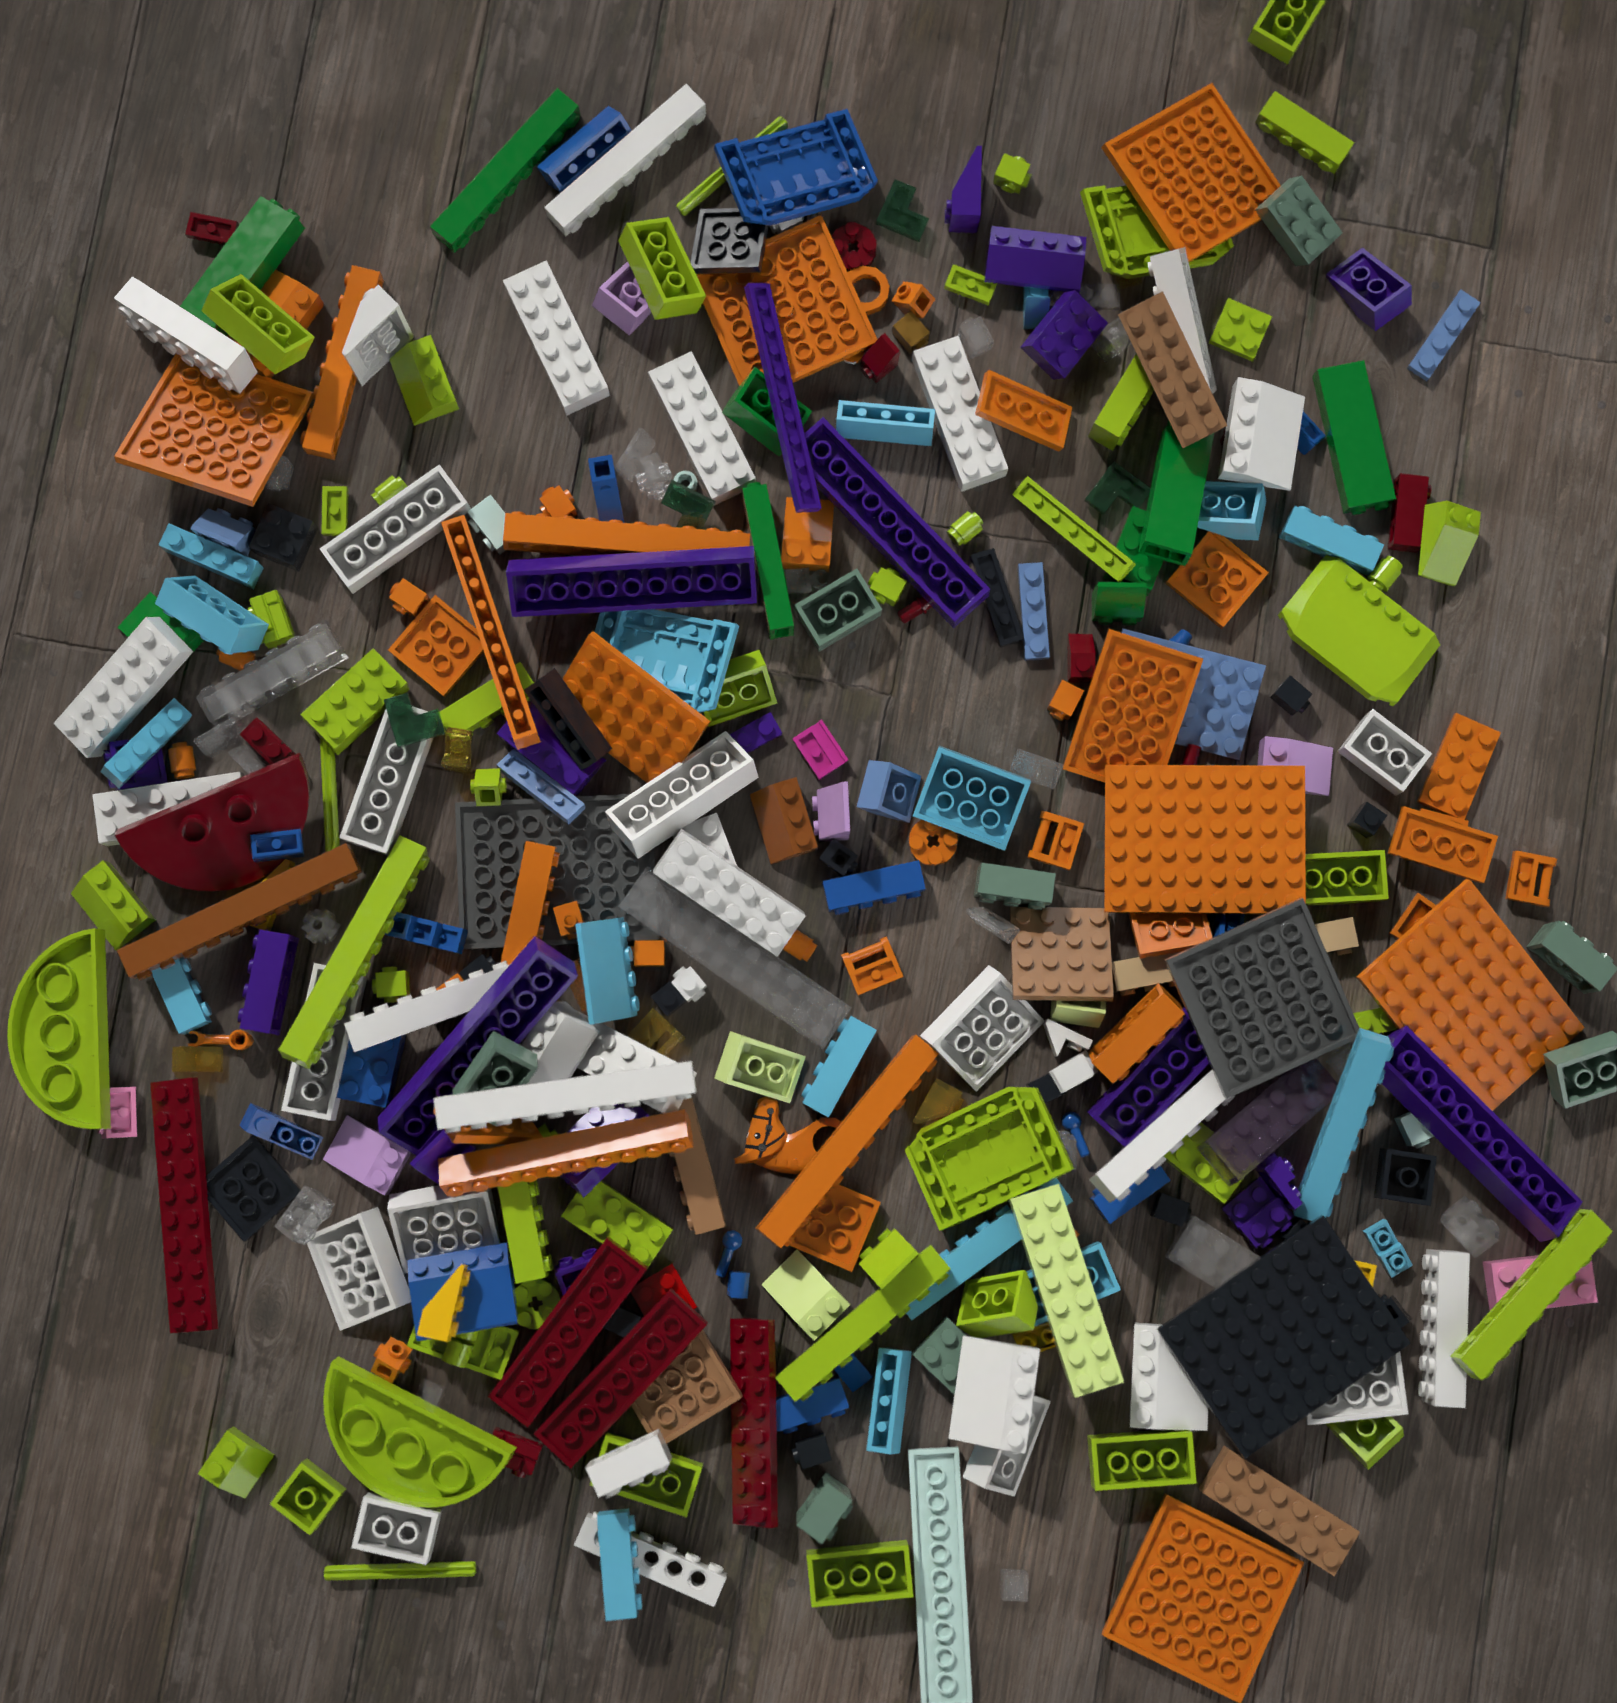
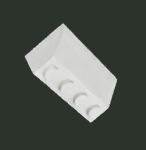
(559, 1042)
(1003, 1469)

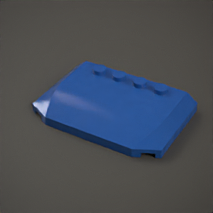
(797, 170)

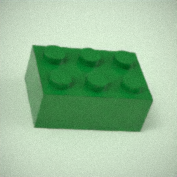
(1146, 567)

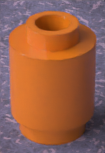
(236, 660)
(182, 760)
(800, 946)

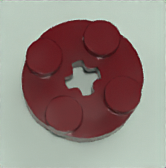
(865, 243)

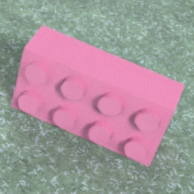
(1503, 1273)

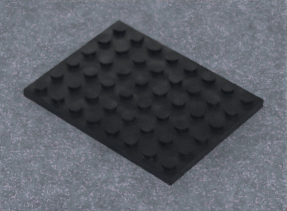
(1283, 1336)

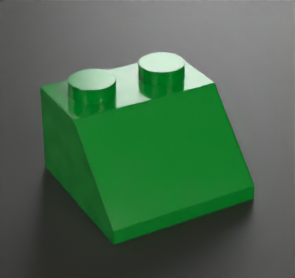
(1118, 602)

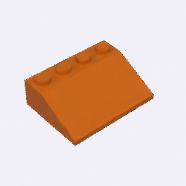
(295, 300)

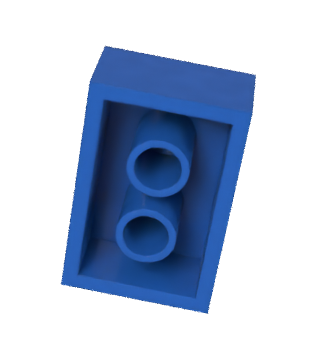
(372, 1072)

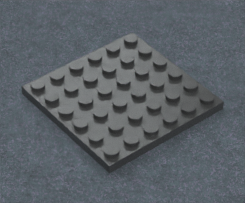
(1263, 998)

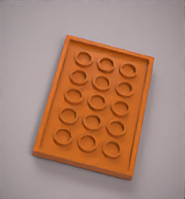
(1132, 706)
(633, 710)

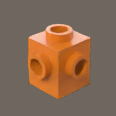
(391, 1359)

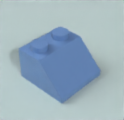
(224, 530)
(889, 791)

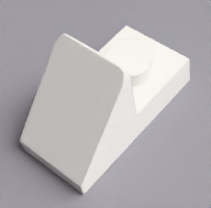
(1059, 1034)
(1073, 1072)

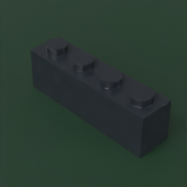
(568, 719)

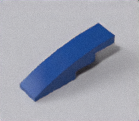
(428, 933)

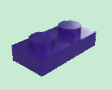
(757, 733)

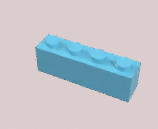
(885, 423)
(1328, 538)
(211, 556)
(146, 743)
(182, 996)
(839, 1066)
(889, 1400)
(617, 1564)

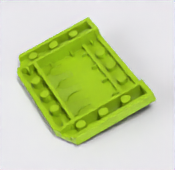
(1127, 236)
(1358, 631)
(987, 1155)

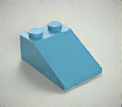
(1233, 509)

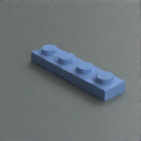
(1443, 335)
(1033, 611)
(541, 786)

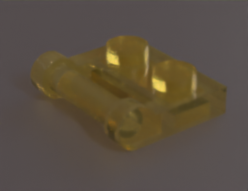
(652, 1028)

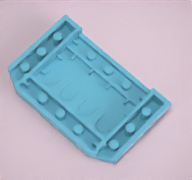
(675, 649)

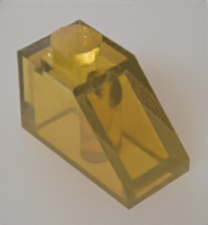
(938, 1102)

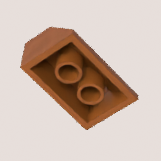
(783, 821)

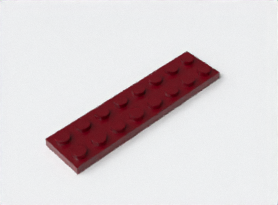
(568, 1331)
(620, 1378)
(754, 1423)

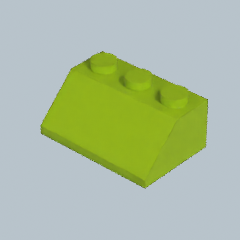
(423, 380)
(744, 689)
(112, 904)
(997, 1305)

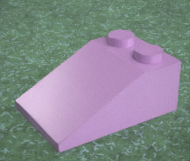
(622, 300)
(1292, 752)
(833, 812)
(367, 1155)

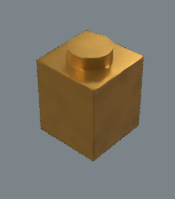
(911, 333)

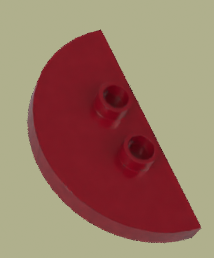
(207, 837)

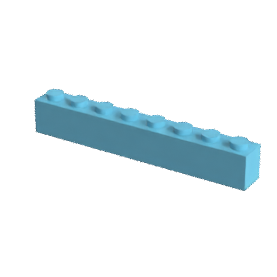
(1343, 1123)
(977, 1251)

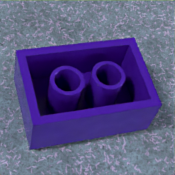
(1064, 335)

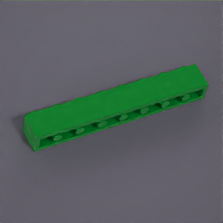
(506, 170)

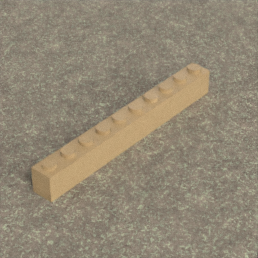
(1149, 971)

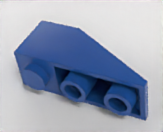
(605, 488)
(280, 1131)

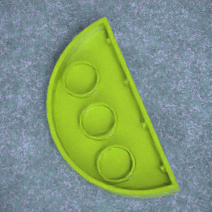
(62, 1031)
(405, 1443)

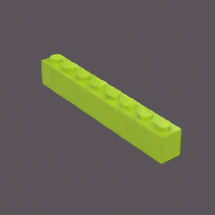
(1531, 1294)
(862, 1323)

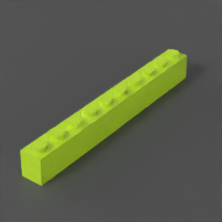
(354, 952)

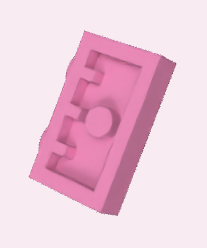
(122, 1113)

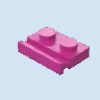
(820, 749)

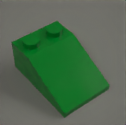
(148, 608)

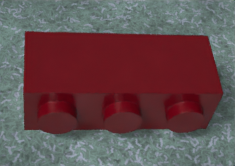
(1408, 512)

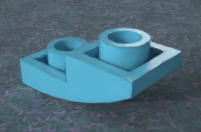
(1387, 1248)

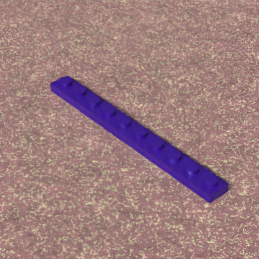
(782, 397)

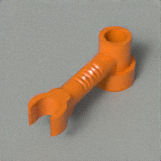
(233, 1039)

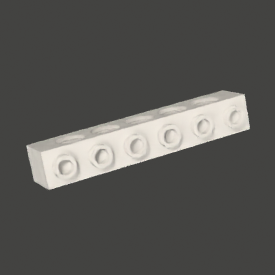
(706, 1591)

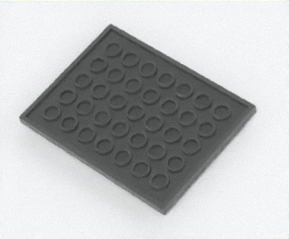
(591, 867)

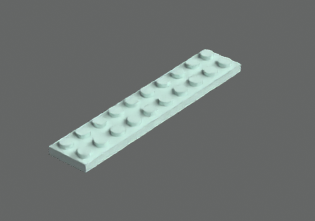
(940, 1575)

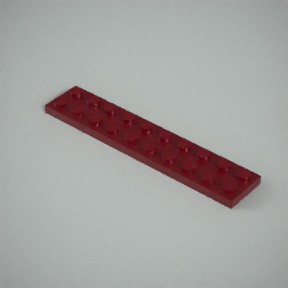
(184, 1205)

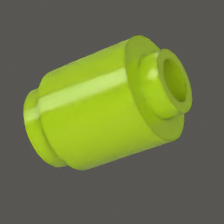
(388, 489)
(965, 528)
(1385, 573)

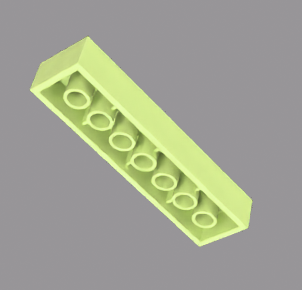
(1066, 1291)

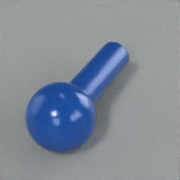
(1072, 1121)
(731, 1240)

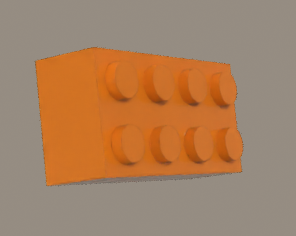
(1136, 1033)

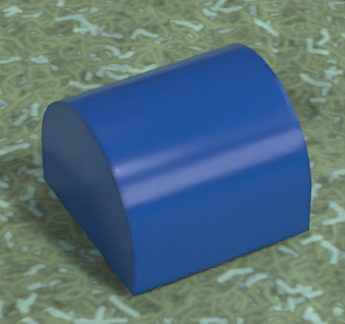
(738, 1284)

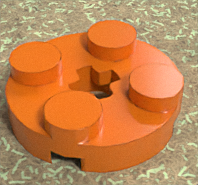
(935, 855)

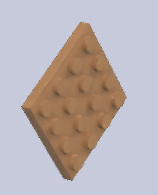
(1061, 954)
(687, 1391)

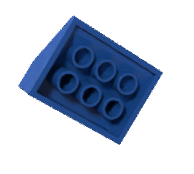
(489, 1294)

